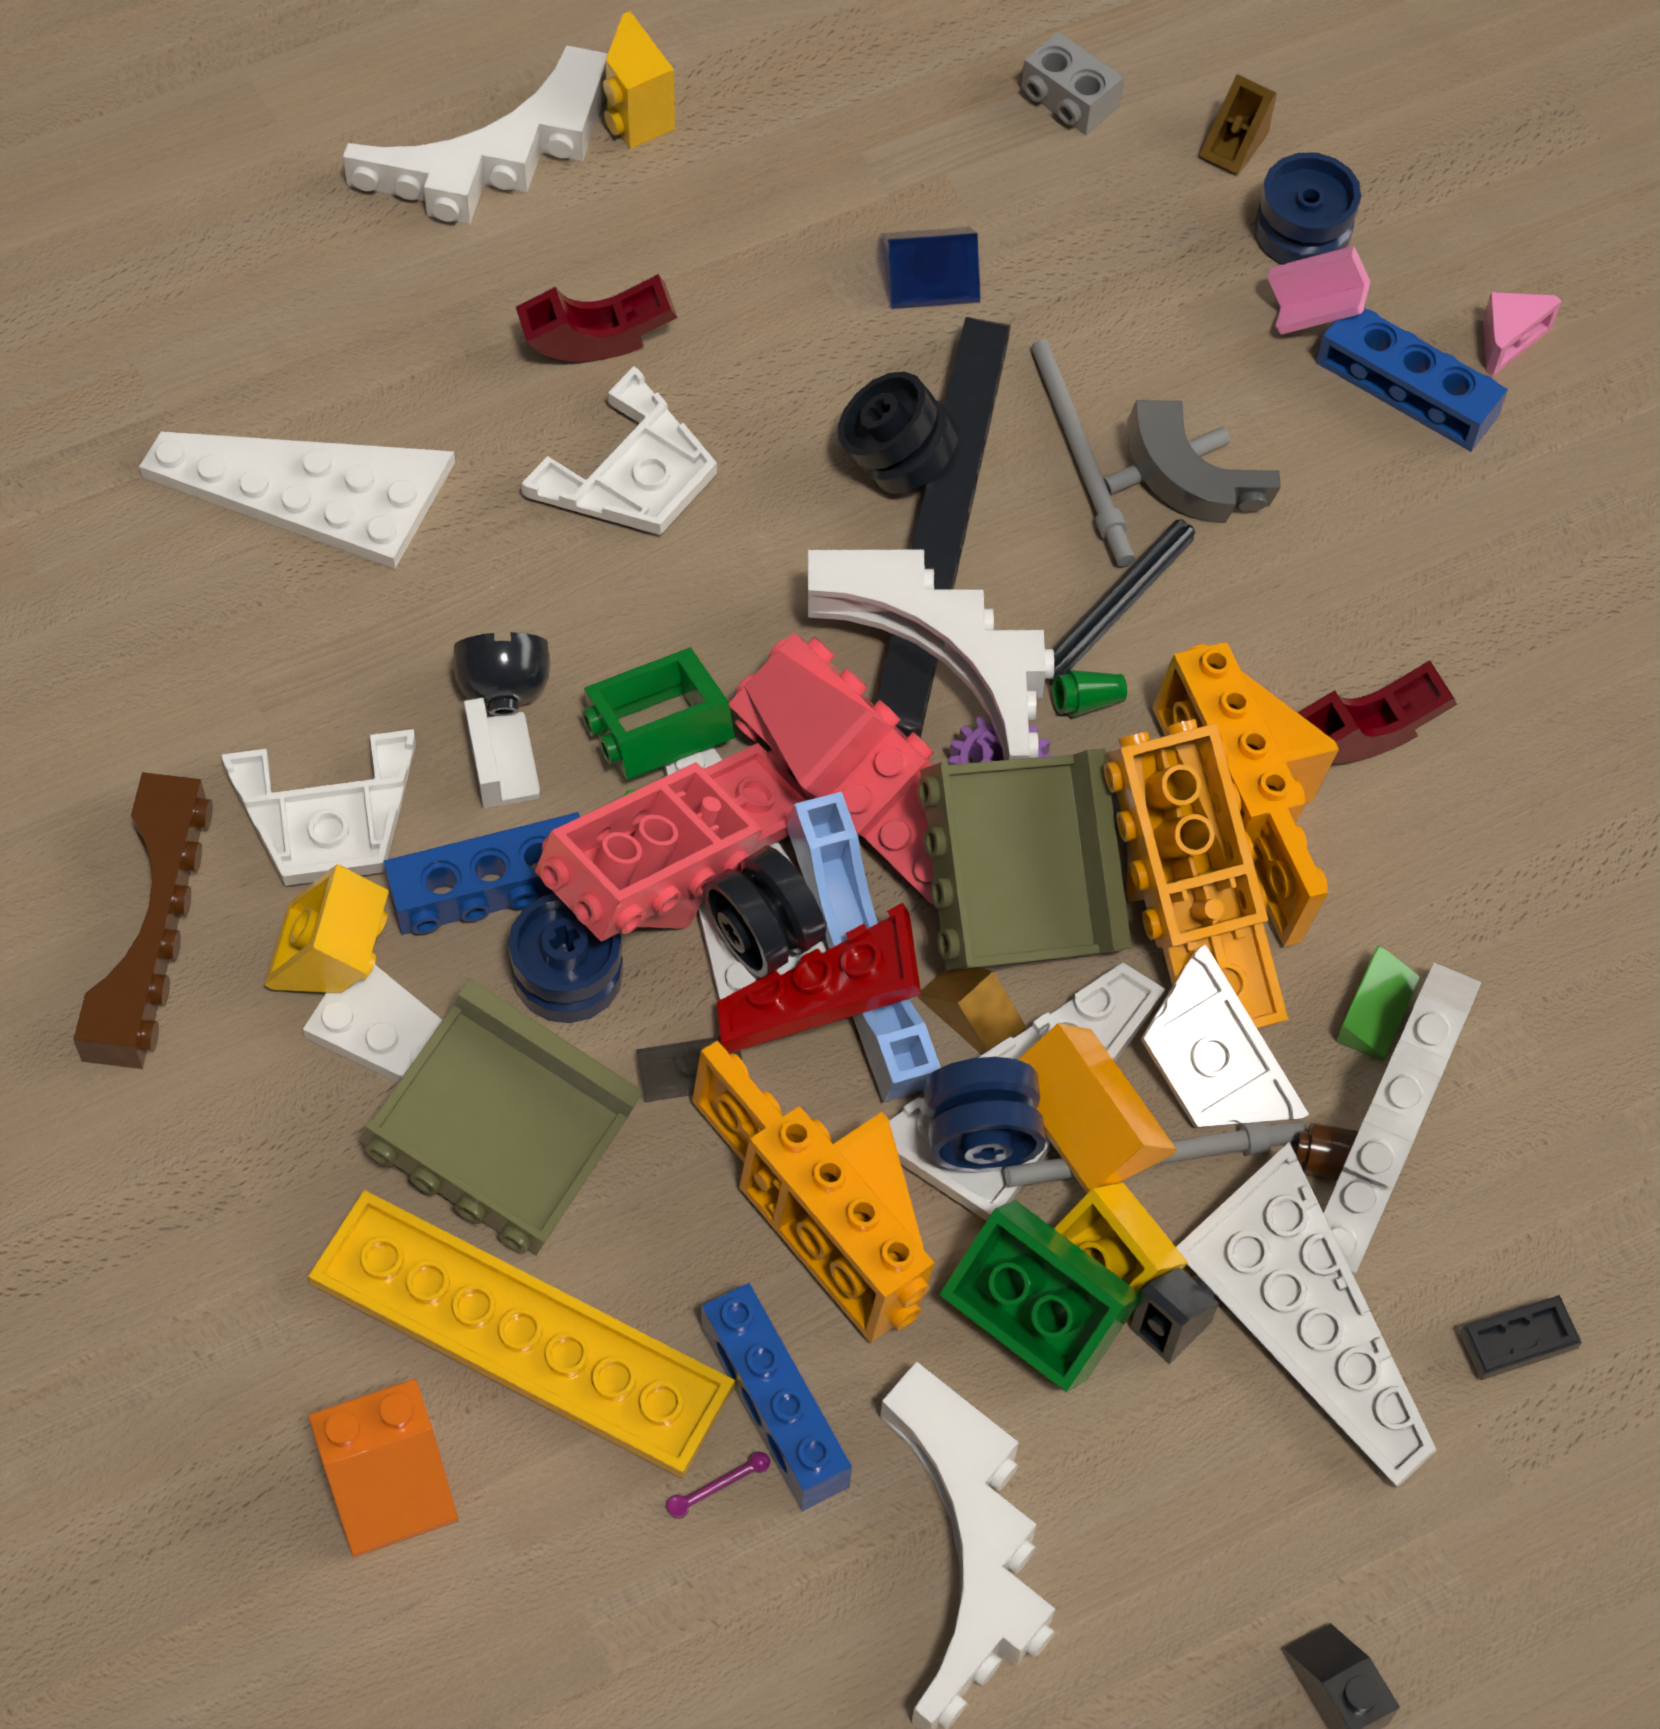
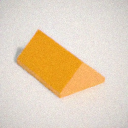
(1093, 1109)

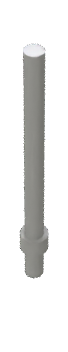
(1109, 519)
(1251, 1139)

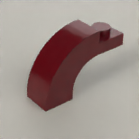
(598, 328)
(1381, 719)

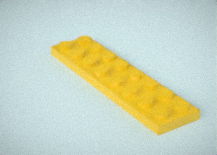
(523, 1333)

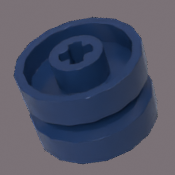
(1307, 207)
(561, 964)
(984, 1114)

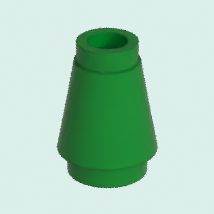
(1087, 691)

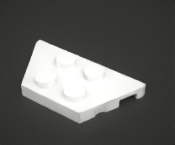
(1216, 1053)

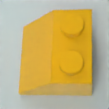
(638, 86)
(329, 934)
(1121, 1236)

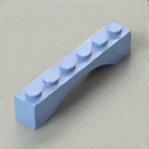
(834, 872)

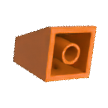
(384, 1467)

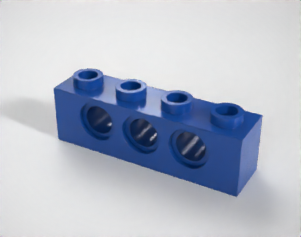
(1412, 377)
(462, 867)
(776, 1397)

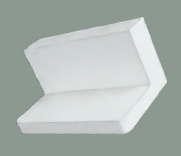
(501, 756)

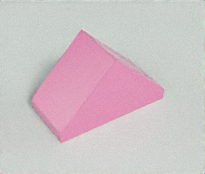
(1514, 324)

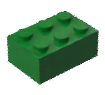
(1040, 1295)

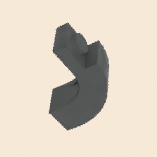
(1182, 476)

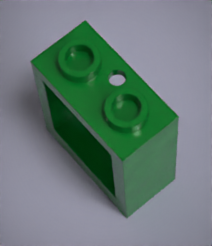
(665, 739)

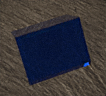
(932, 267)

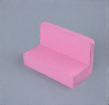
(1319, 289)

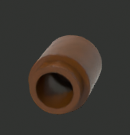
(1324, 1149)

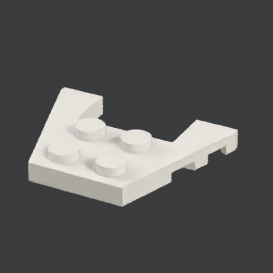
(644, 478)
(327, 824)

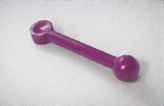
(679, 1505)

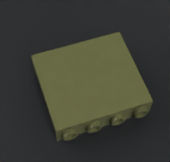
(1024, 860)
(501, 1118)

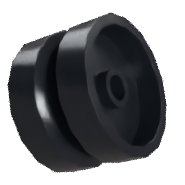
(898, 432)
(764, 911)

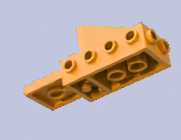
(1274, 763)
(1194, 859)
(831, 1203)

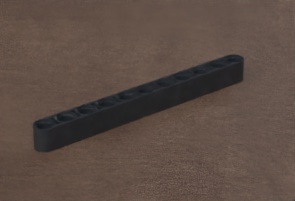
(948, 507)

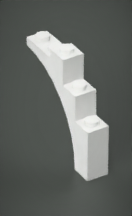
(501, 155)
(899, 596)
(1398, 1110)
(996, 1611)

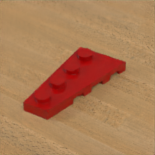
(851, 978)

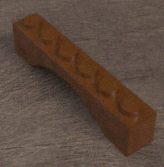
(121, 1010)

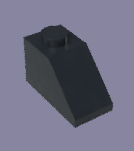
(1173, 1313)
(1341, 1681)

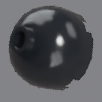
(502, 671)

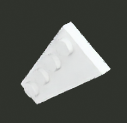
(373, 1025)

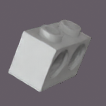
(1072, 83)

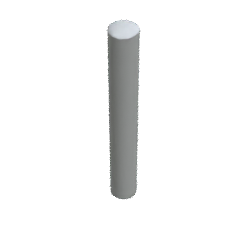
(1201, 445)

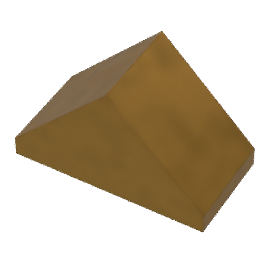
(1240, 124)
(974, 1007)

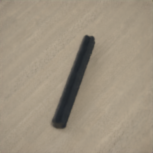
(1121, 596)

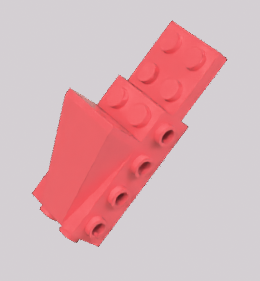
(842, 744)
(658, 846)

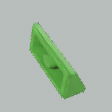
(1378, 1005)

